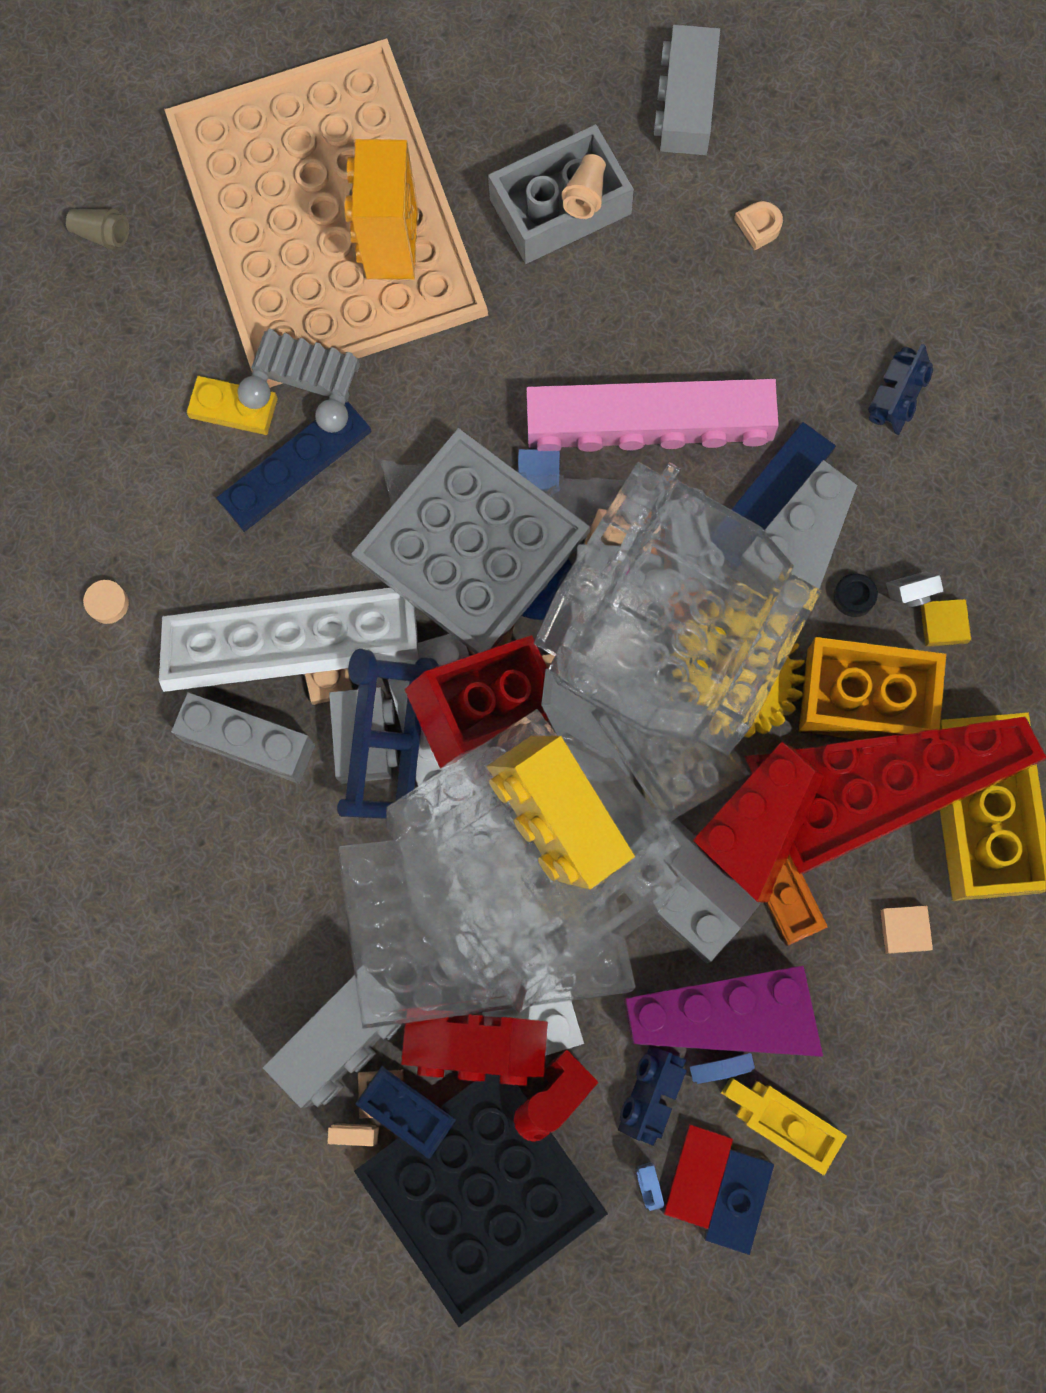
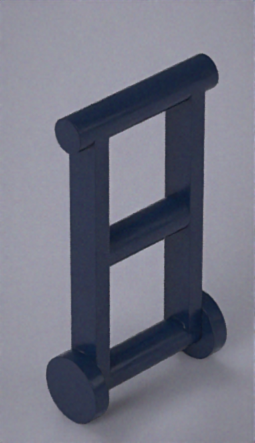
(364, 671)

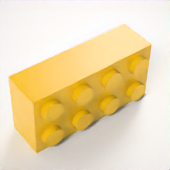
(996, 834)

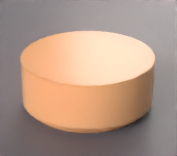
(106, 601)

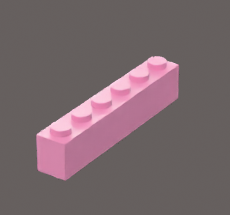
(652, 414)

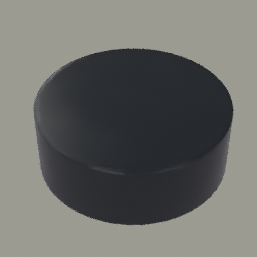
(855, 595)

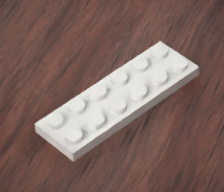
(284, 638)

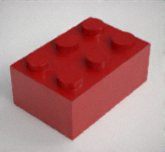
(477, 697)

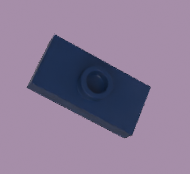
(405, 1112)
(739, 1202)

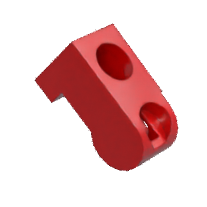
(552, 1106)

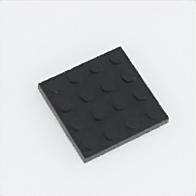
(483, 1202)

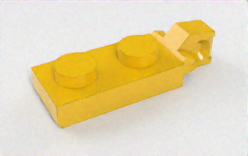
(786, 1124)

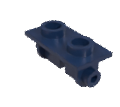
(909, 373)
(641, 1113)

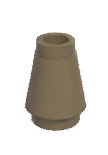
(99, 226)

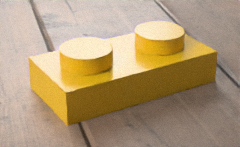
(219, 404)

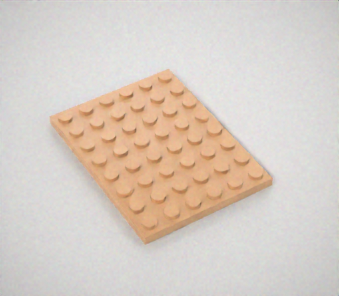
(272, 205)

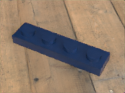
(290, 469)

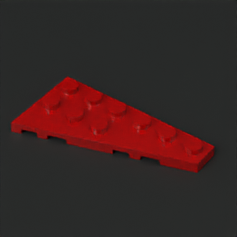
(898, 779)

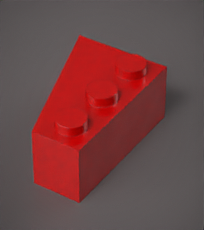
(761, 820)
(477, 1047)

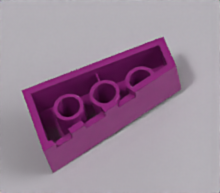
(737, 1014)

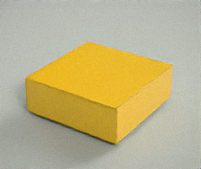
(945, 622)

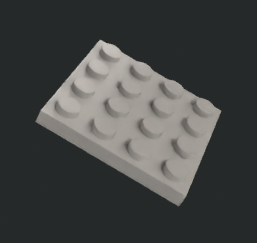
(471, 543)

